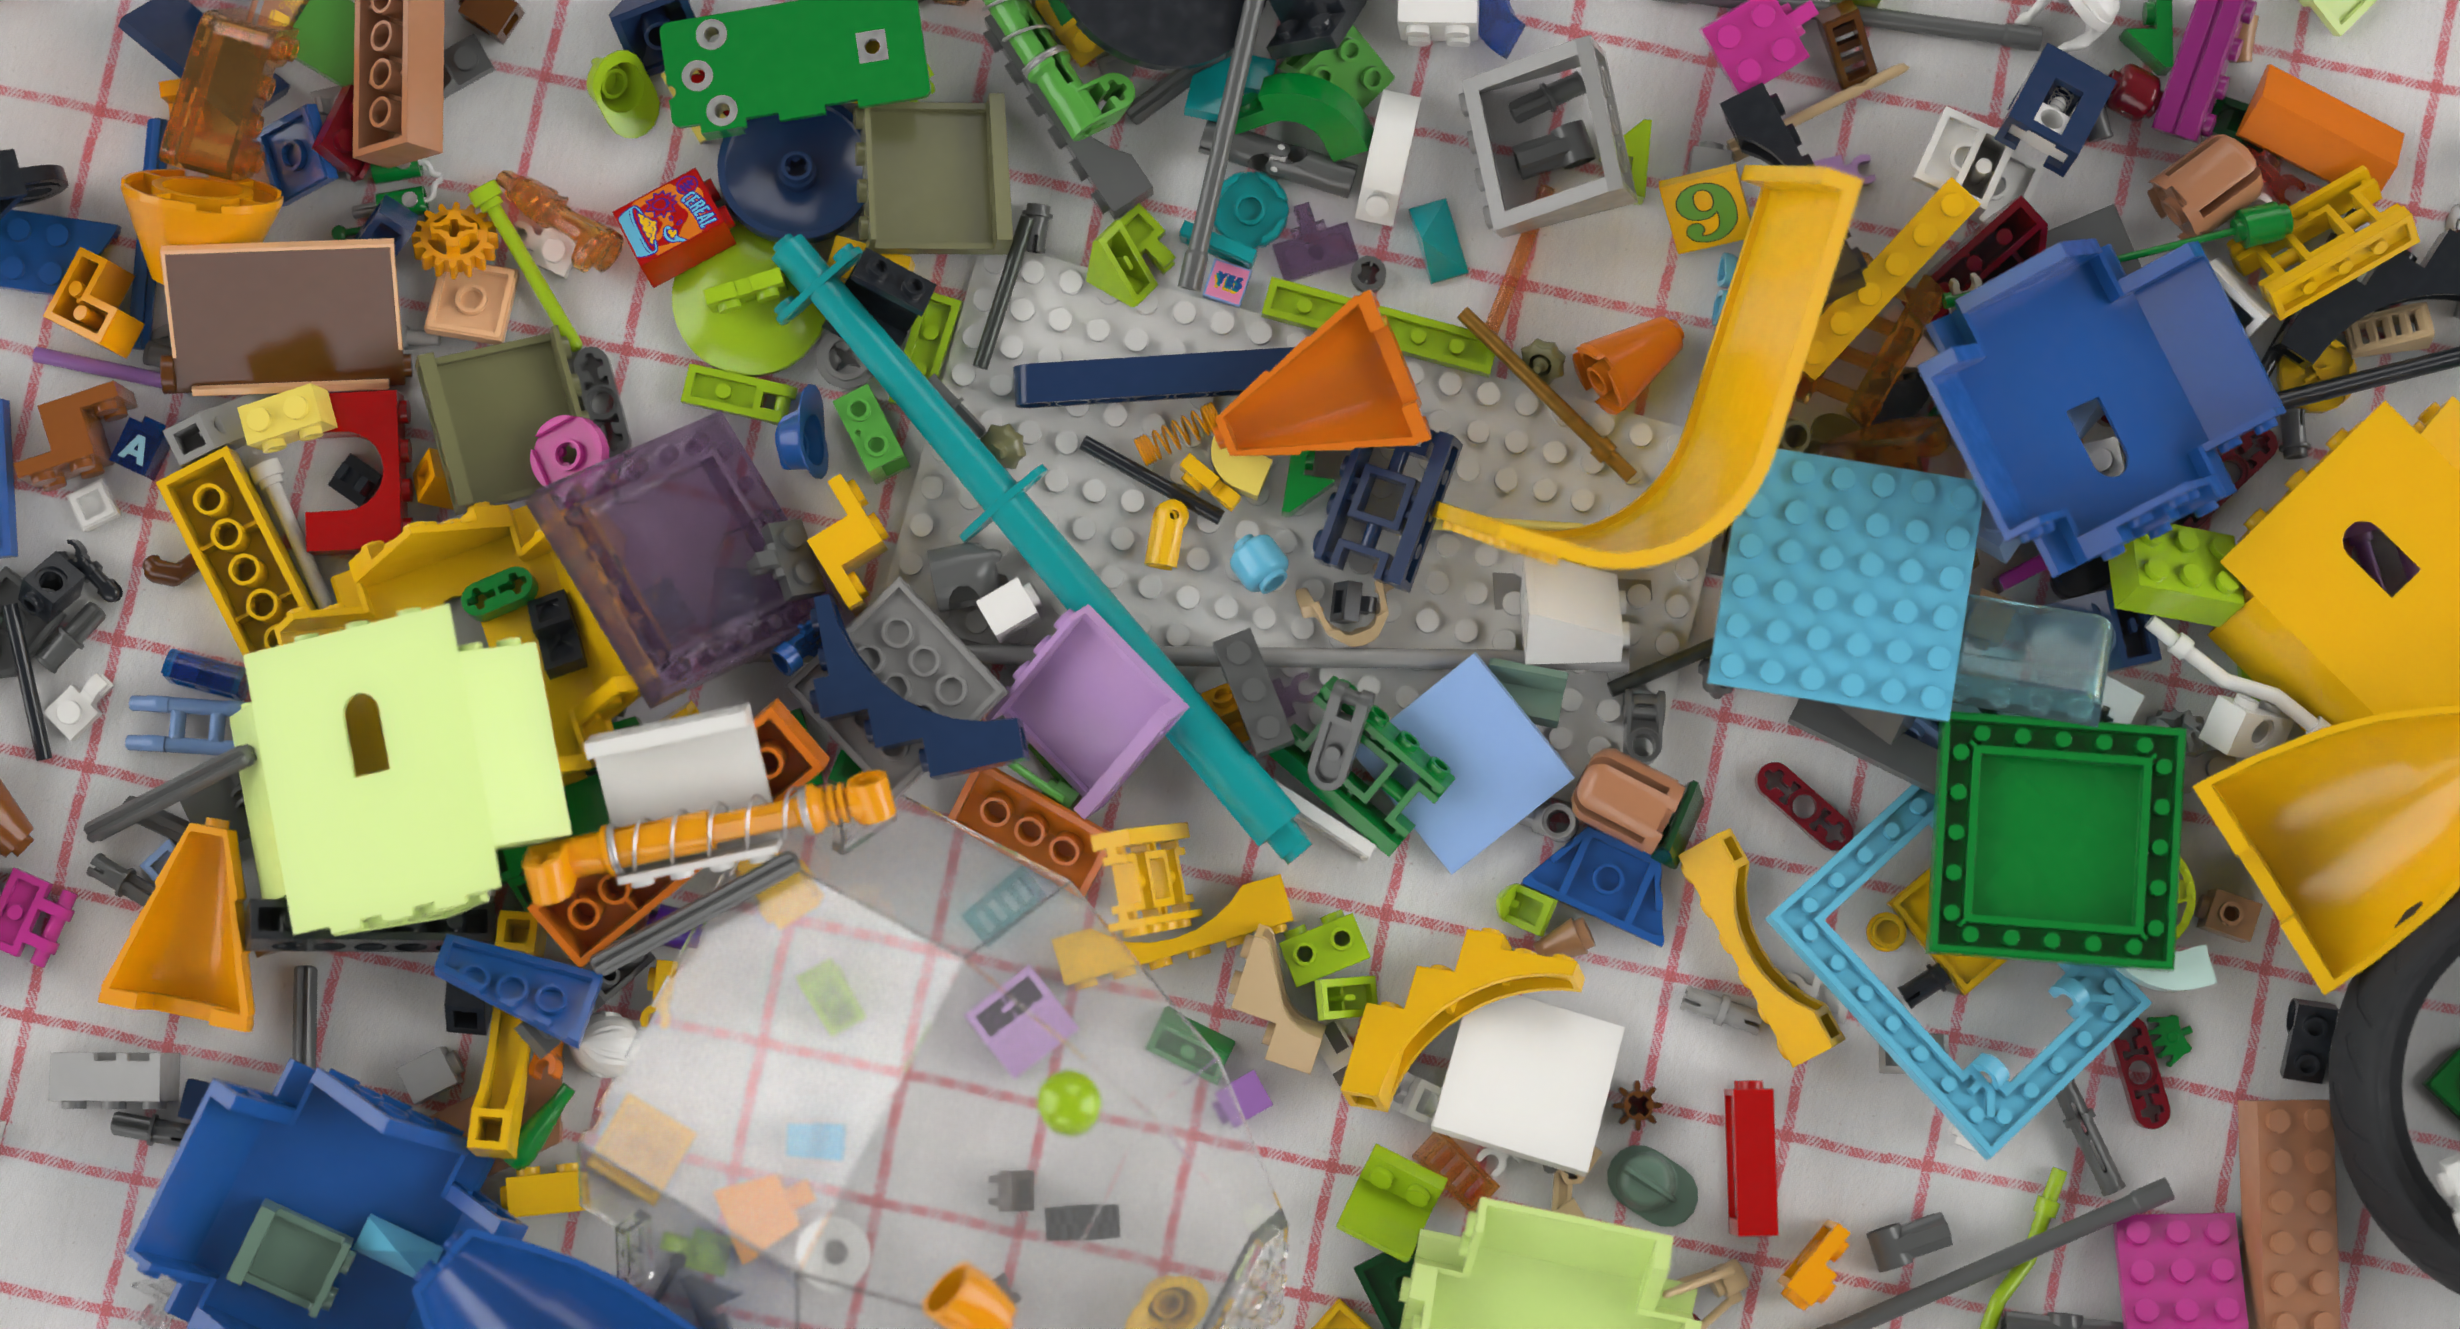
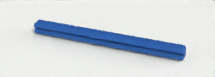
(143, 285)

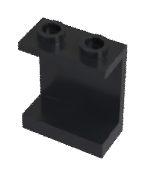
(888, 293)

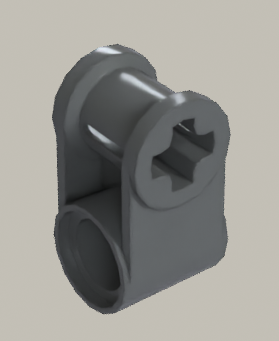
(1643, 722)

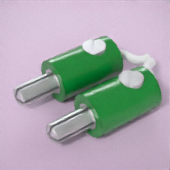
(412, 198)

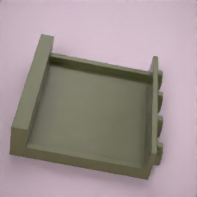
(934, 177)
(489, 409)

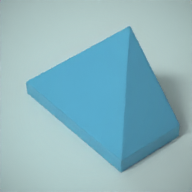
(395, 1246)

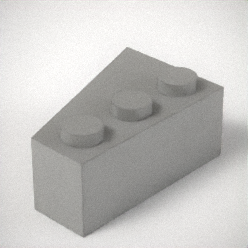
(114, 1079)

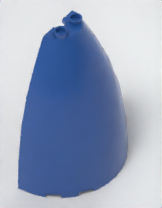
(519, 1285)

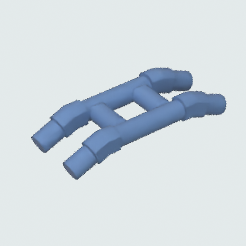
(179, 709)

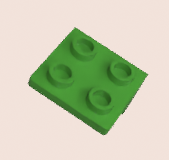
(1350, 66)

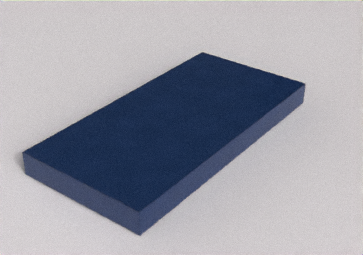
(167, 33)

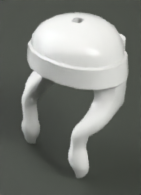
(2095, 13)

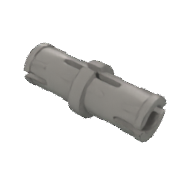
(1721, 1010)

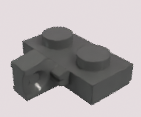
(788, 560)

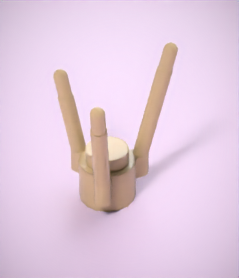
(1723, 1279)

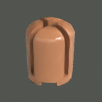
(2207, 186)
(1626, 799)

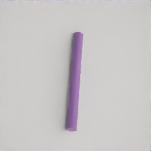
(97, 367)

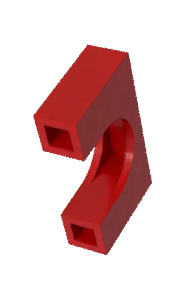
(382, 421)

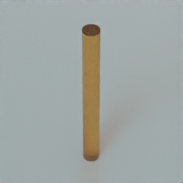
(1514, 270)

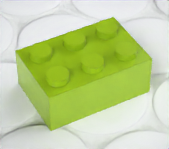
(2177, 577)

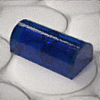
(205, 674)

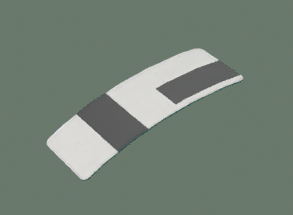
(1336, 1050)

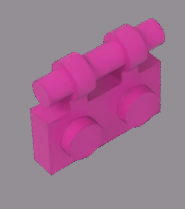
(19, 910)

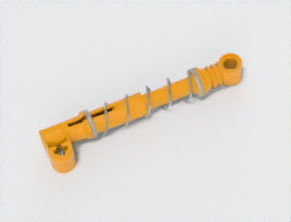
(555, 865)

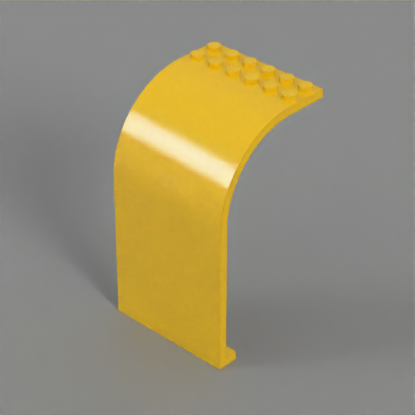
(1740, 392)

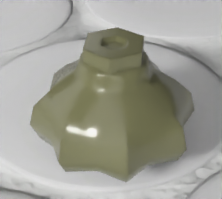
(1544, 359)
(1005, 445)

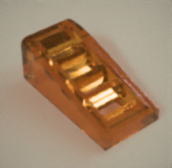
(1432, 1146)

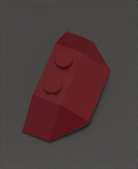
(1992, 248)

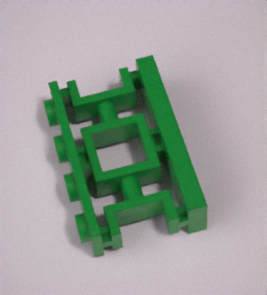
(1353, 797)

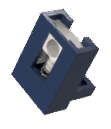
(2056, 108)

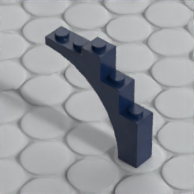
(853, 689)

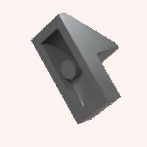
(464, 65)

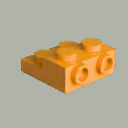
(1808, 1277)

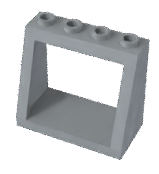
(1597, 196)

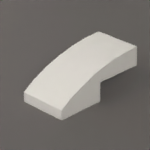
(1416, 1098)

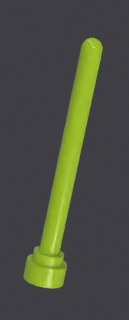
(489, 201)

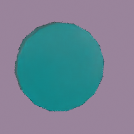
(1252, 209)

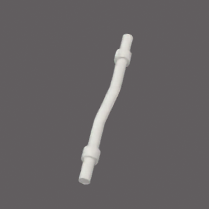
(2183, 647)

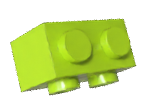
(1324, 948)

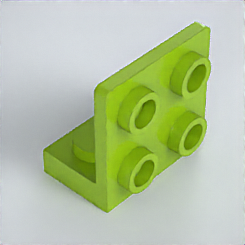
(1391, 1203)

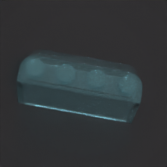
(2033, 660)

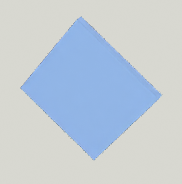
(1493, 752)

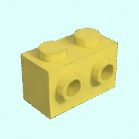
(287, 417)

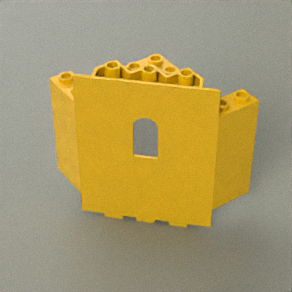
(436, 564)
(2315, 615)

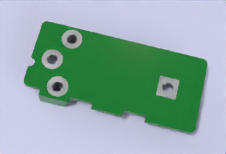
(792, 61)

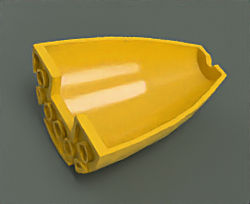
(2348, 832)

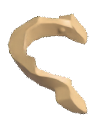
(1357, 637)

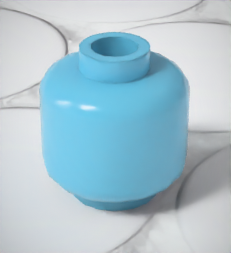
(1259, 563)

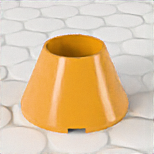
(196, 211)

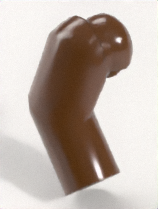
(169, 573)

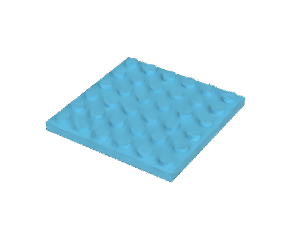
(1848, 586)

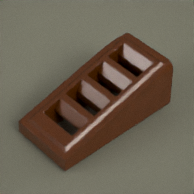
(1836, 22)

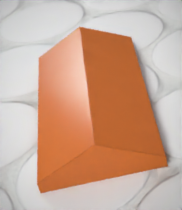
(2318, 130)
(1030, 825)

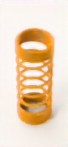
(1146, 448)

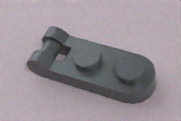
(1339, 736)

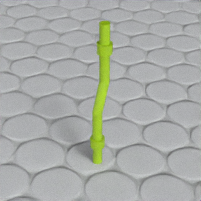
(2045, 1208)

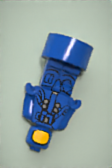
(789, 655)

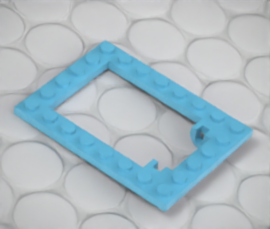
(1980, 1110)

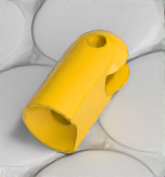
(1166, 535)

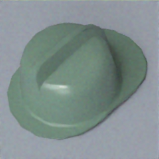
(1652, 1186)

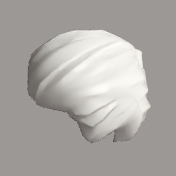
(605, 1045)

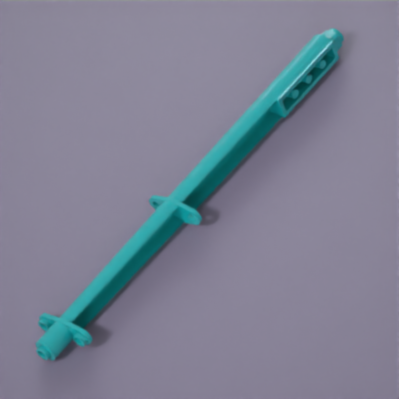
(1199, 733)

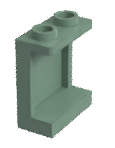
(293, 1257)

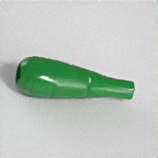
(539, 1127)

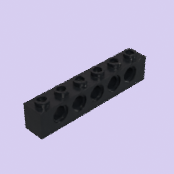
(270, 929)

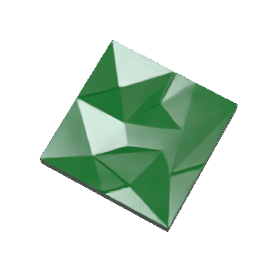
(2056, 841)

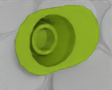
(623, 93)

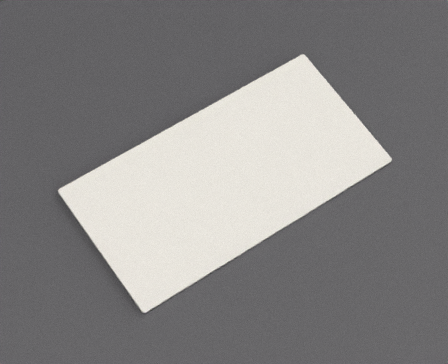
(1511, 466)

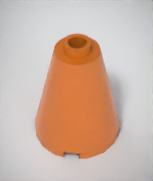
(1627, 361)

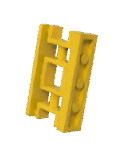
(2338, 259)
(1147, 878)

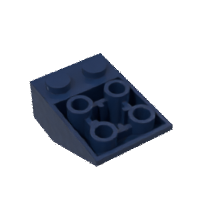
(2131, 641)

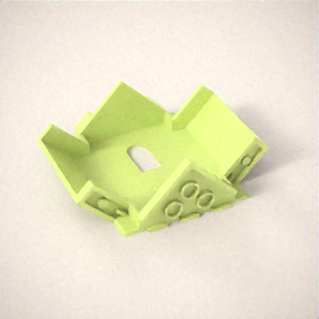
(464, 777)
(1542, 1272)

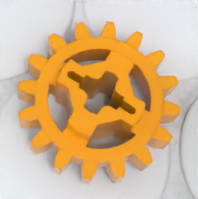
(454, 240)

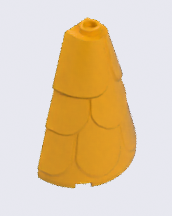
(190, 936)

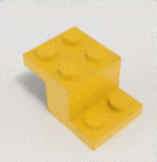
(849, 543)

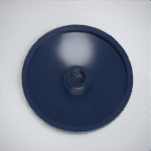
(793, 175)

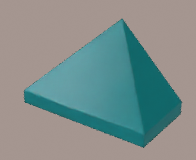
(1438, 241)

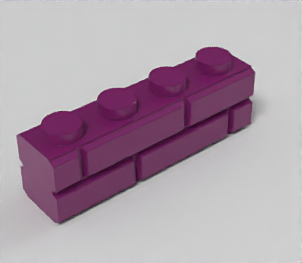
(2201, 68)

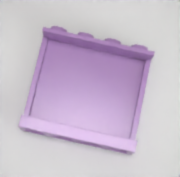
(1090, 706)

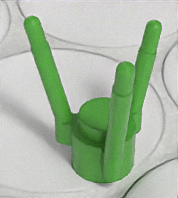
(1058, 791)

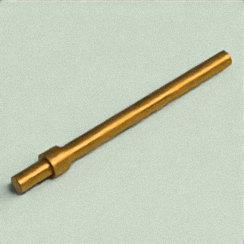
(1602, 448)

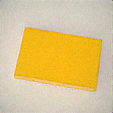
(1912, 908)

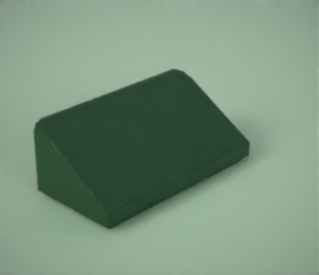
(1680, 827)

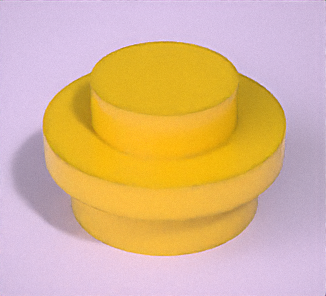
(1886, 932)

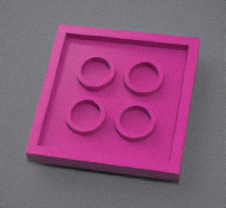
(2180, 1271)

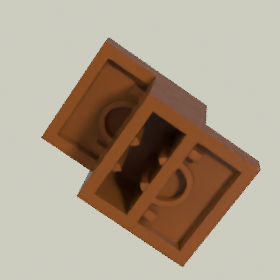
(76, 436)

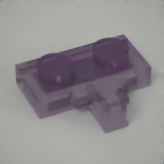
(1314, 247)

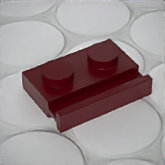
(336, 137)

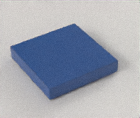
(290, 156)

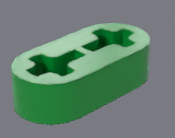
(499, 594)

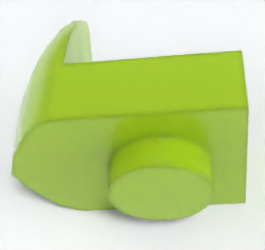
(1525, 908)

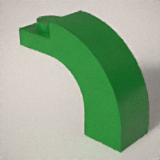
(1313, 103)

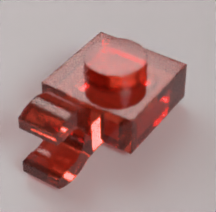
(2272, 178)

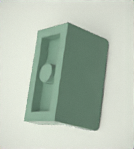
(1534, 688)

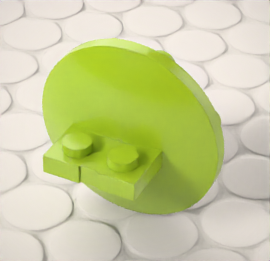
(729, 312)

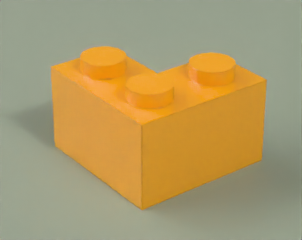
(90, 303)

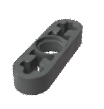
(604, 372)

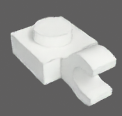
(76, 709)

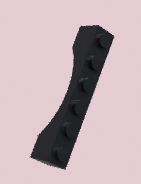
(1761, 133)

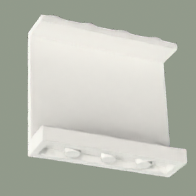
(688, 767)

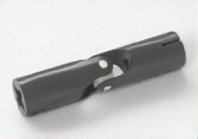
(1308, 166)

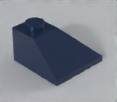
(639, 26)

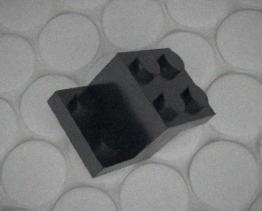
(1311, 25)

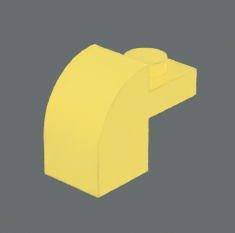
(1241, 473)

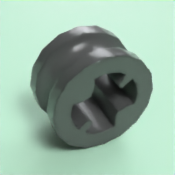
(1357, 272)

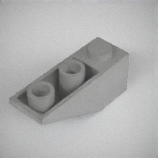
(209, 431)

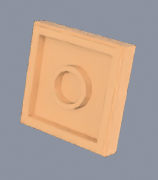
(473, 306)

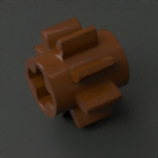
(1648, 1105)

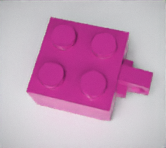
(1758, 41)

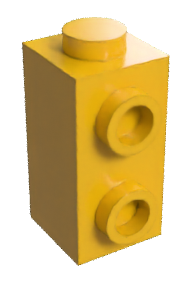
(542, 1194)

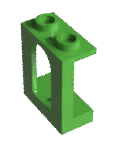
(871, 434)

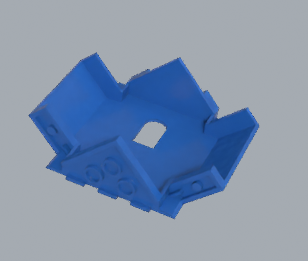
(2074, 329)
(324, 1153)

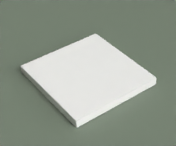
(1529, 1082)

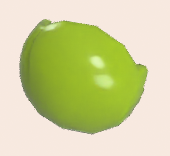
(1069, 1103)

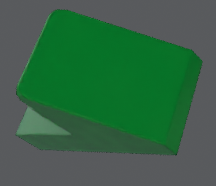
(2154, 43)
(1302, 488)

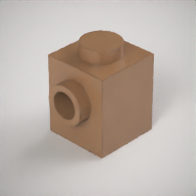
(2227, 915)

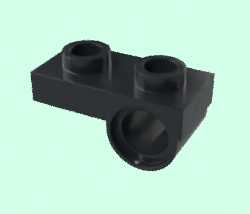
(2309, 1040)

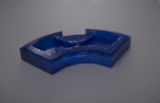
(1499, 26)

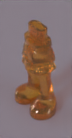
(595, 243)

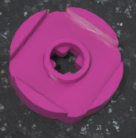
(552, 442)

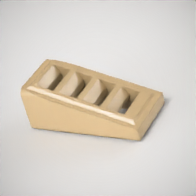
(2403, 316)

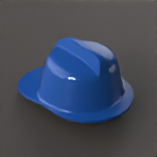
(802, 436)

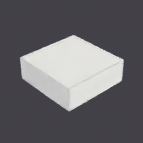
(93, 505)

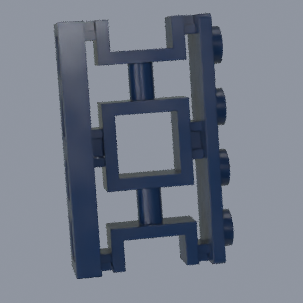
(1412, 518)

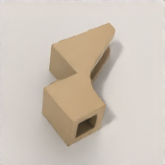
(1263, 993)

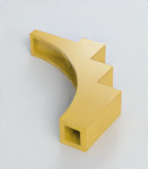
(1437, 998)

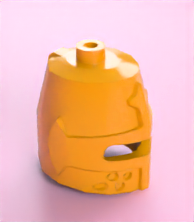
(977, 1303)

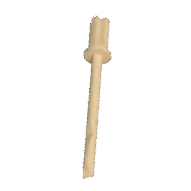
(1830, 102)

